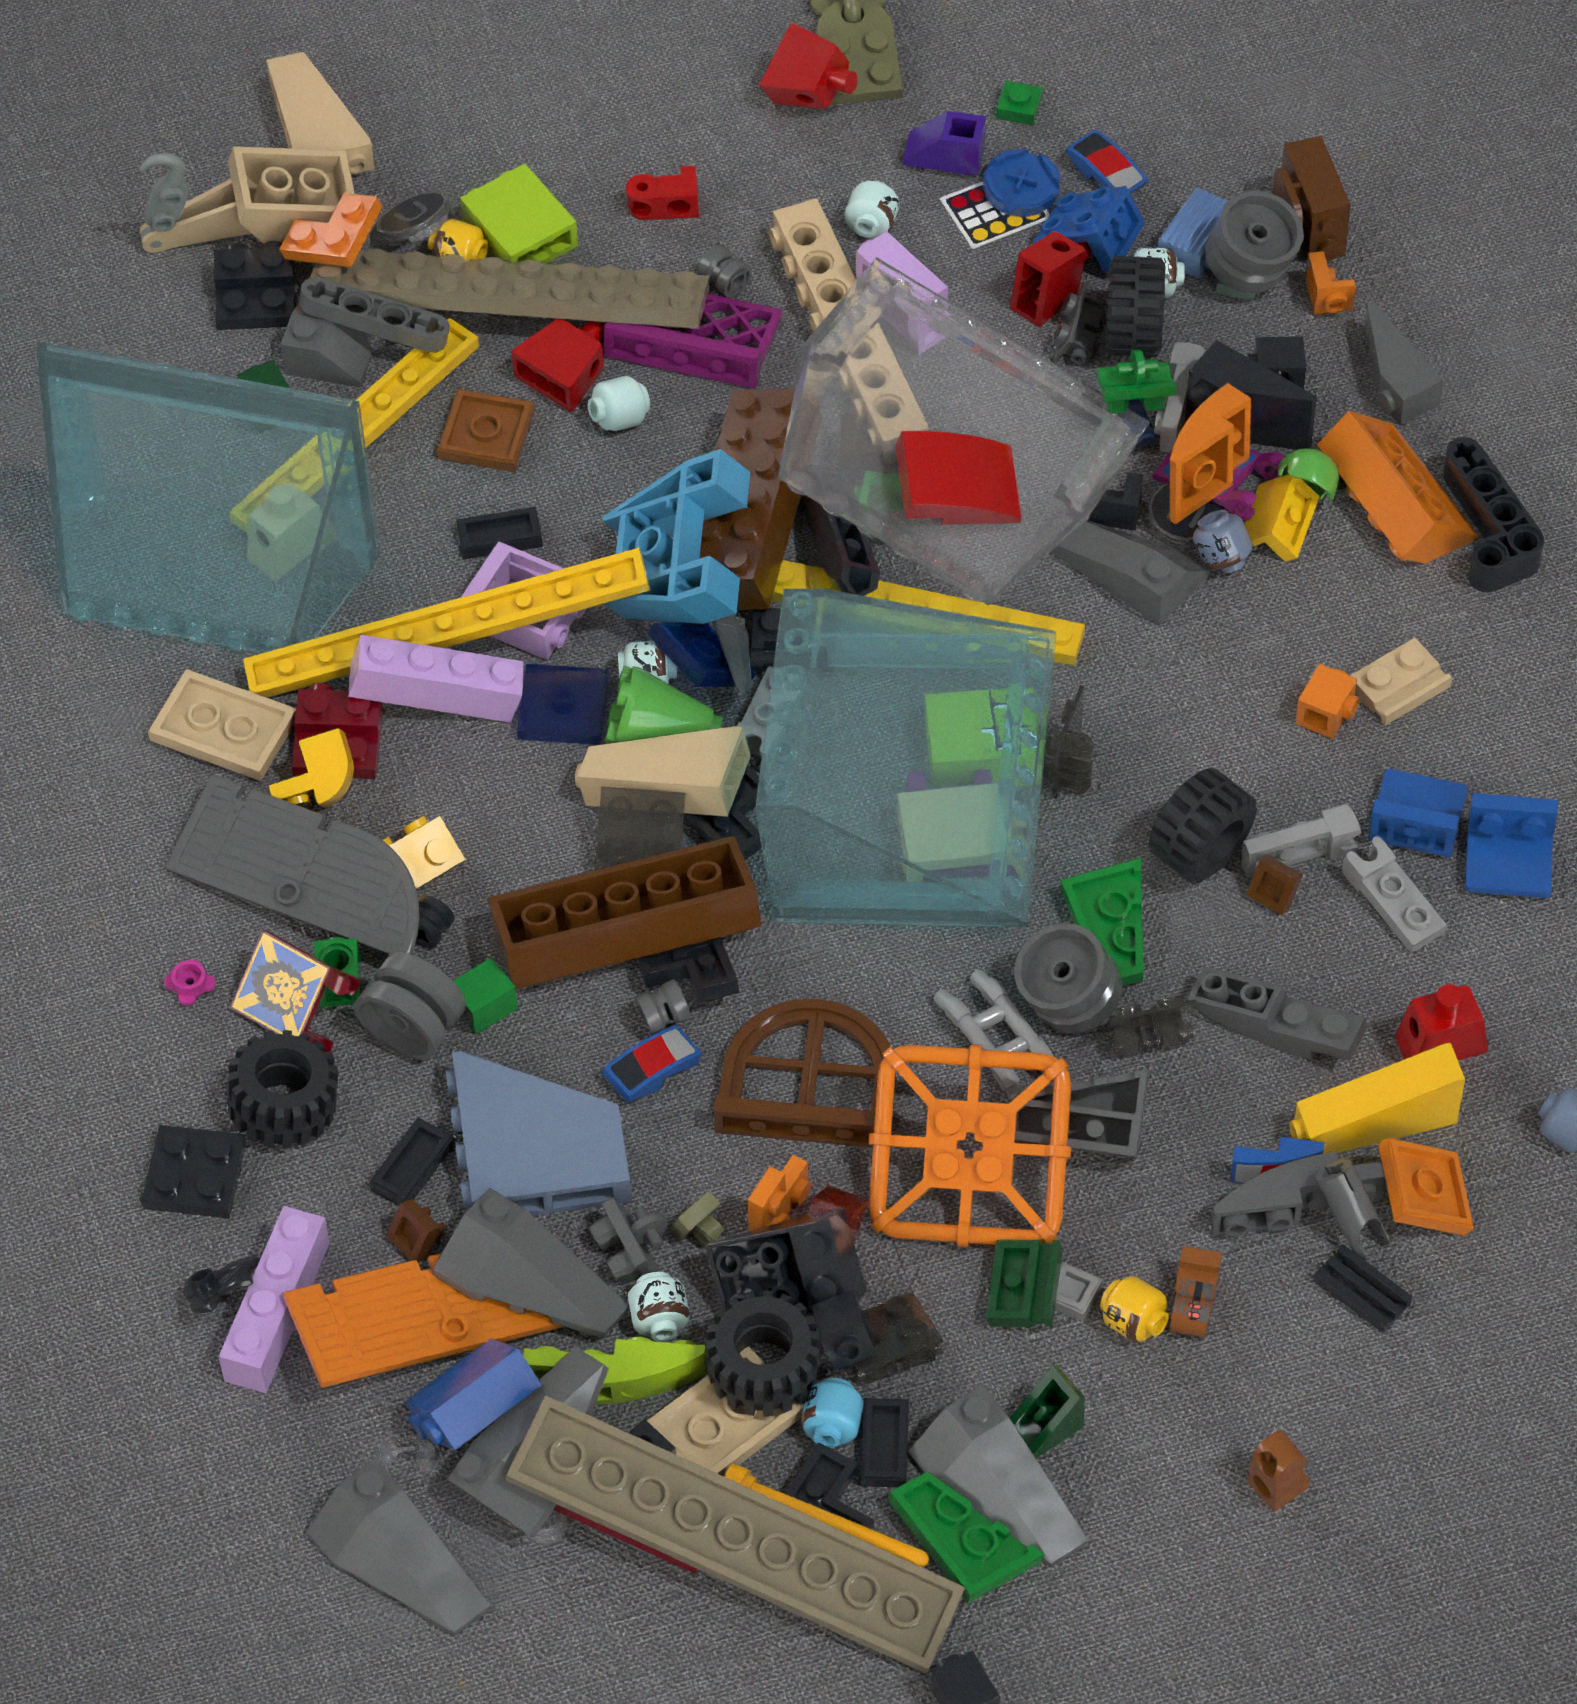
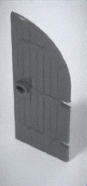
(287, 864)

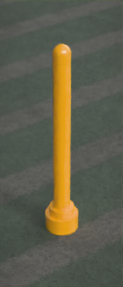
(912, 1554)

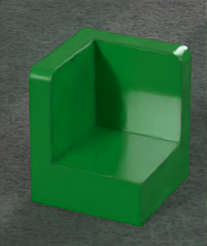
(487, 995)

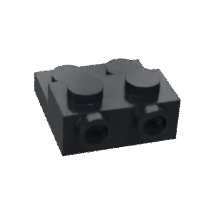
(253, 287)

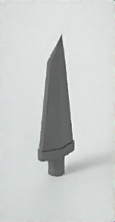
(735, 646)

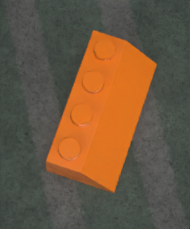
(1396, 489)

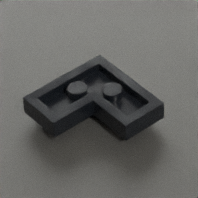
(735, 824)
(702, 963)
(824, 1482)

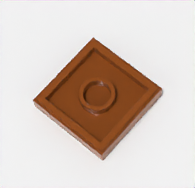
(486, 430)

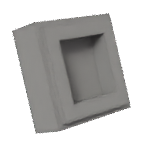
(1076, 1291)

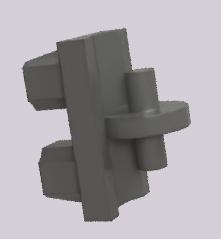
(619, 1226)

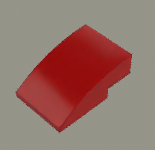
(957, 478)

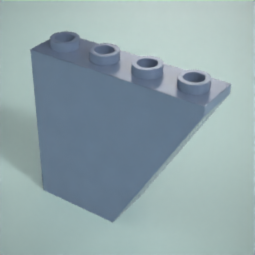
(535, 1139)

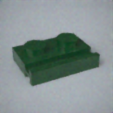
(1024, 1283)

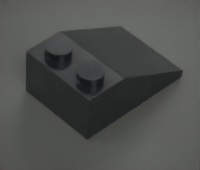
(1279, 409)

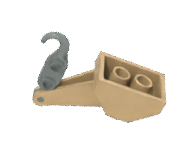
(259, 199)

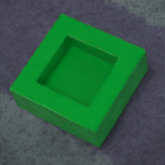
(1019, 102)

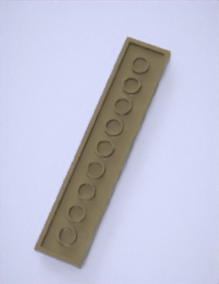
(527, 288)
(735, 1534)

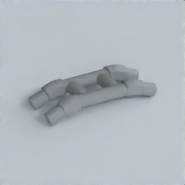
(1001, 1010)

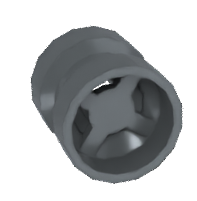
(726, 272)
(653, 1011)

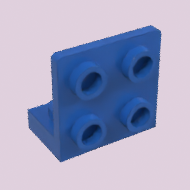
(1101, 217)
(1418, 812)
(1510, 845)

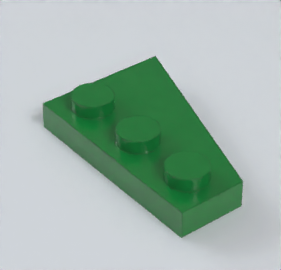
(961, 1539)

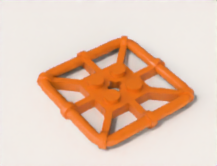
(948, 1124)

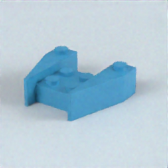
(668, 528)

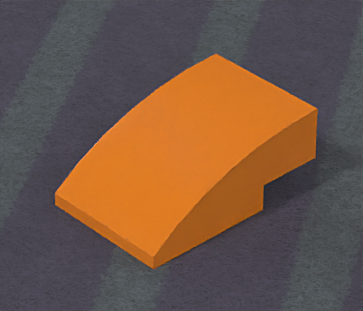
(1209, 450)

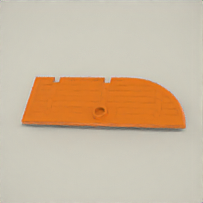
(396, 1321)

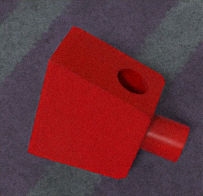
(807, 71)
(1046, 276)
(561, 361)
(1441, 1019)

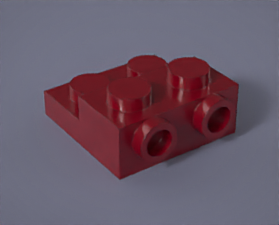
(327, 709)

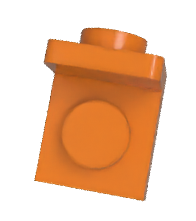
(1324, 291)

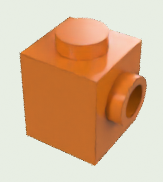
(1327, 701)

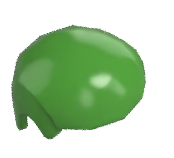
(1313, 468)

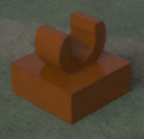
(1274, 884)
(414, 1230)

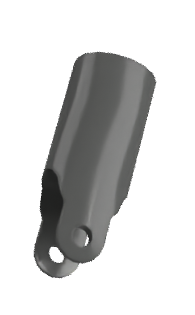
(1350, 1203)

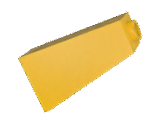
(1386, 1103)

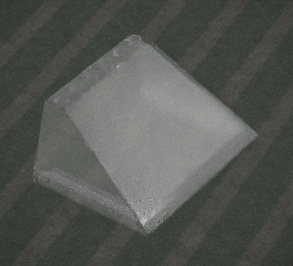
(917, 362)

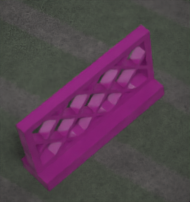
(694, 354)

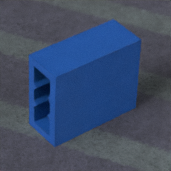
(471, 1394)

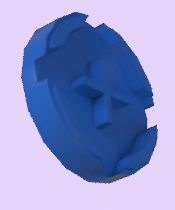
(1021, 183)

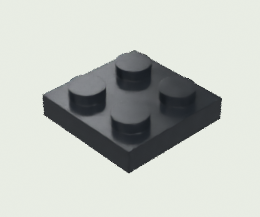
(194, 1171)

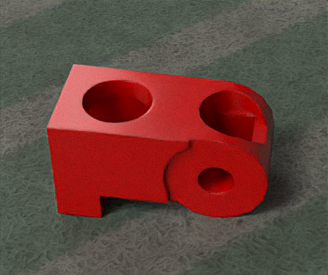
(663, 195)

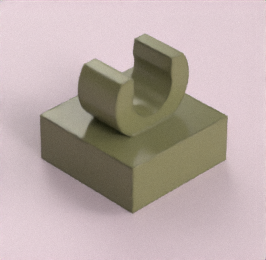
(698, 1220)

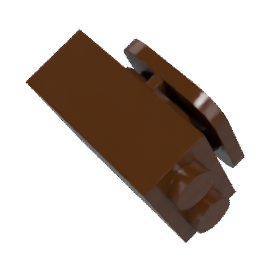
(1317, 195)

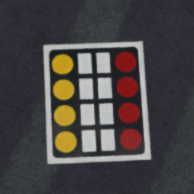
(980, 220)

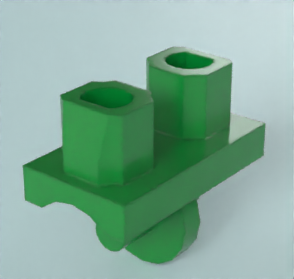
(1136, 380)

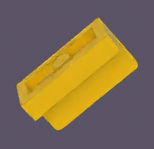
(1282, 515)

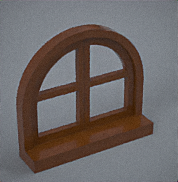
(801, 1120)

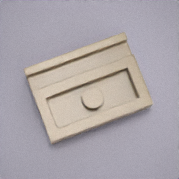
(1400, 681)

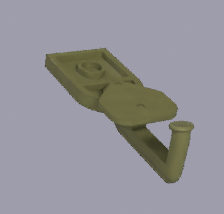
(869, 44)

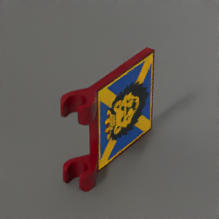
(286, 986)

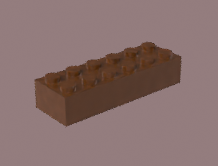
(755, 537)
(624, 912)

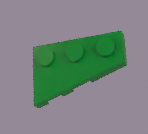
(1111, 908)

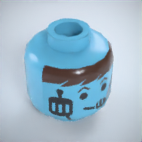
(832, 1412)

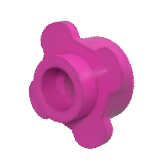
(189, 971)

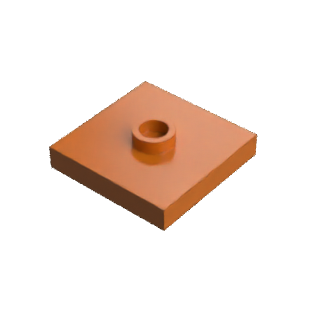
(1425, 1186)

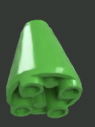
(653, 709)

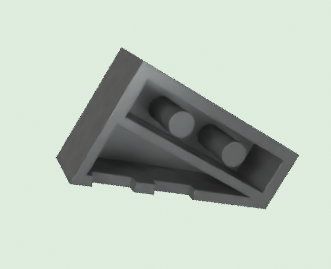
(1102, 1116)

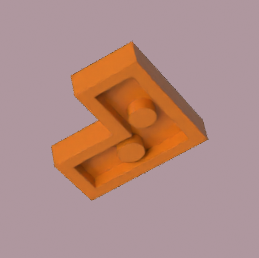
(337, 240)
(778, 1193)

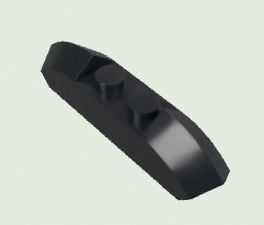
(842, 550)

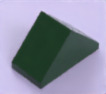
(1050, 1412)

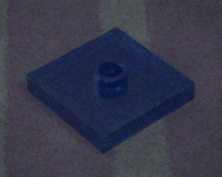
(695, 652)
(563, 704)

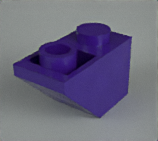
(948, 143)

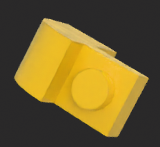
(328, 774)

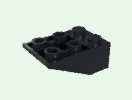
(799, 1257)

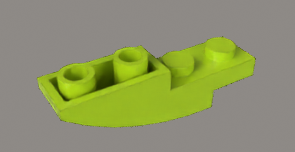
(636, 1368)

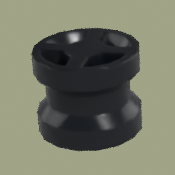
(433, 918)

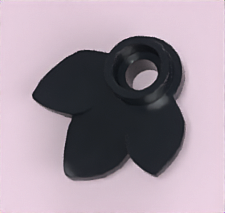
(208, 1287)

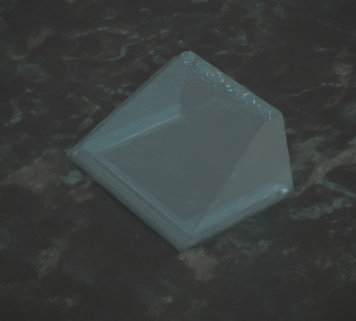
(203, 500)
(902, 763)

